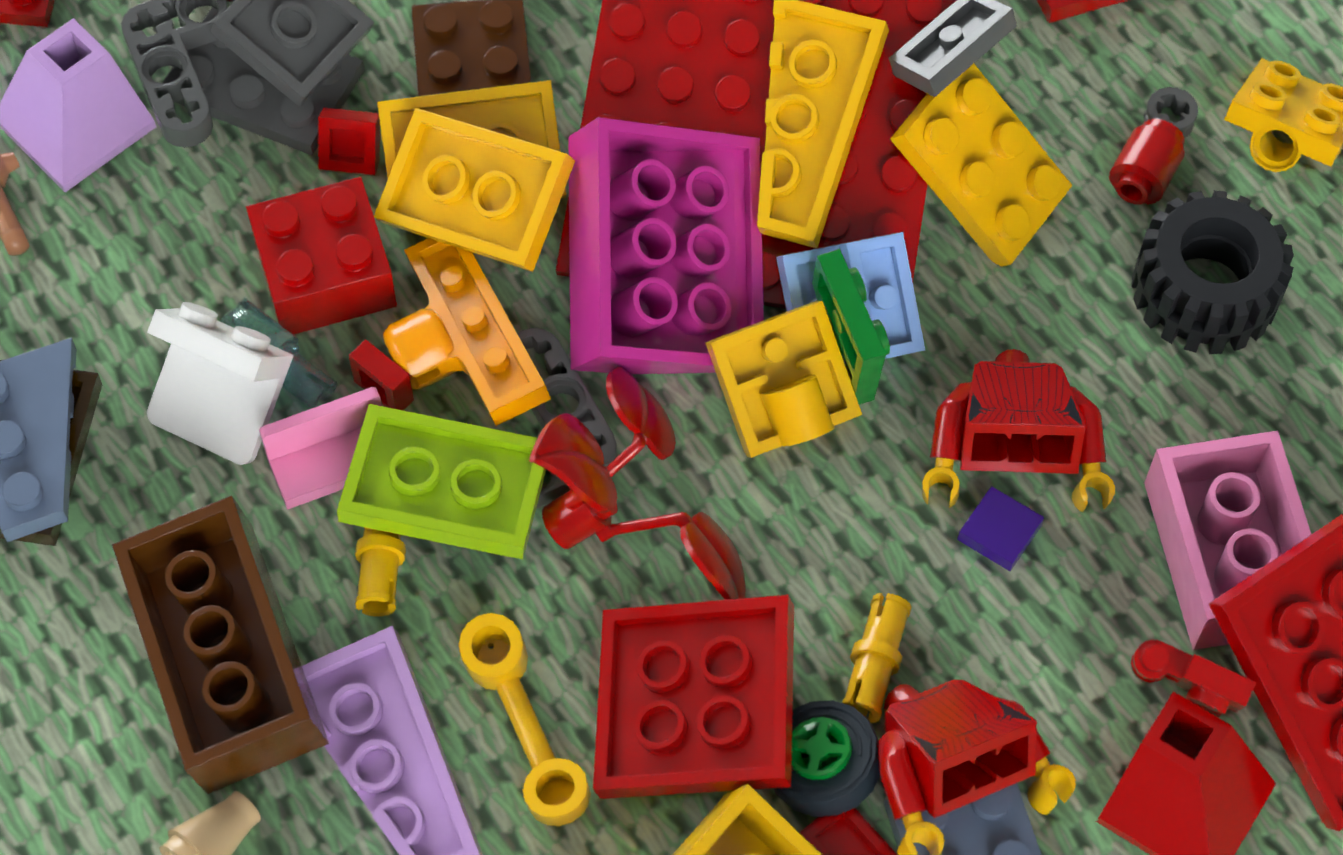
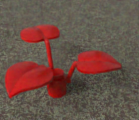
(588, 508)

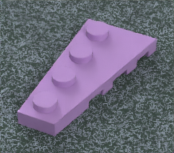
(390, 746)

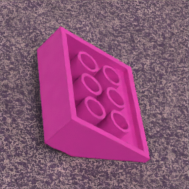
(661, 245)

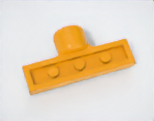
(464, 332)

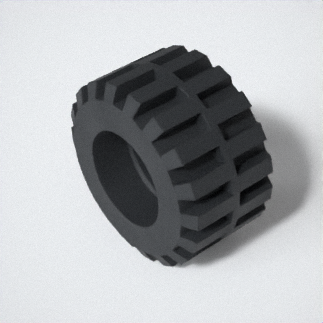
(1204, 309)

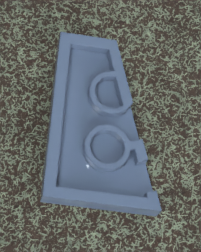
(35, 438)

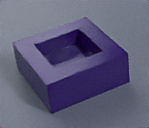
(1000, 528)

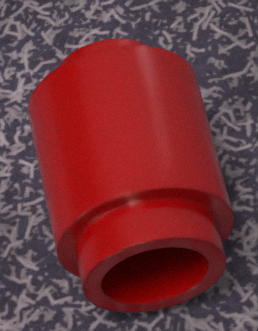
(1148, 162)

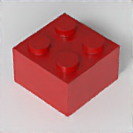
(322, 256)

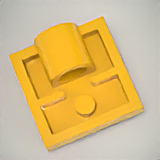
(1286, 101)
(784, 379)

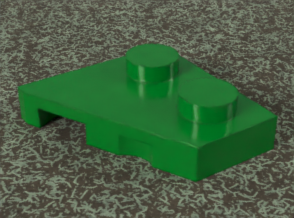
(858, 337)

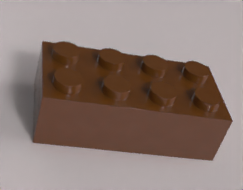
(219, 645)

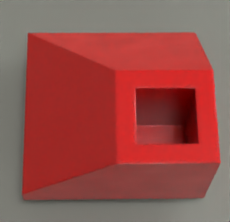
(1188, 786)

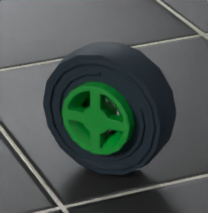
(824, 732)

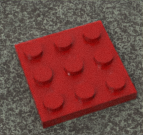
(695, 698)

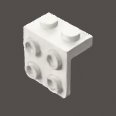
(215, 381)

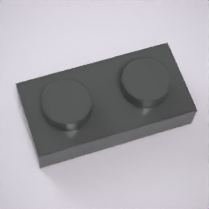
(952, 43)

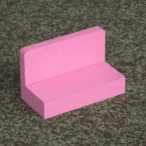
(316, 447)

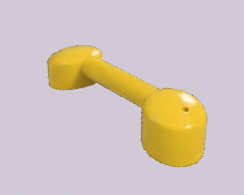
(555, 787)

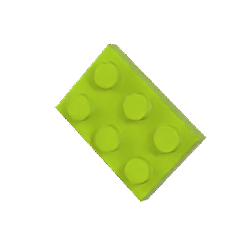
(442, 482)

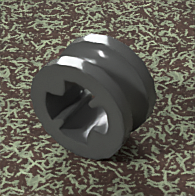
(1180, 103)

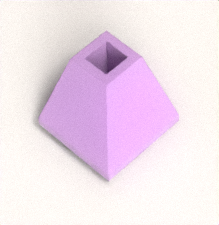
(72, 106)

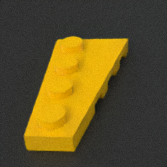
(817, 92)

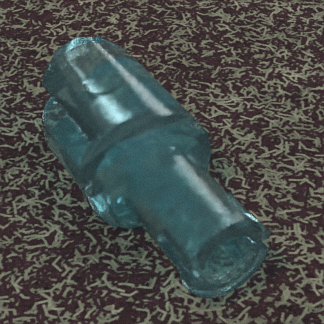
(302, 378)

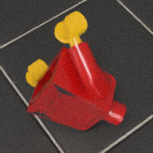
(1019, 421)
(955, 749)

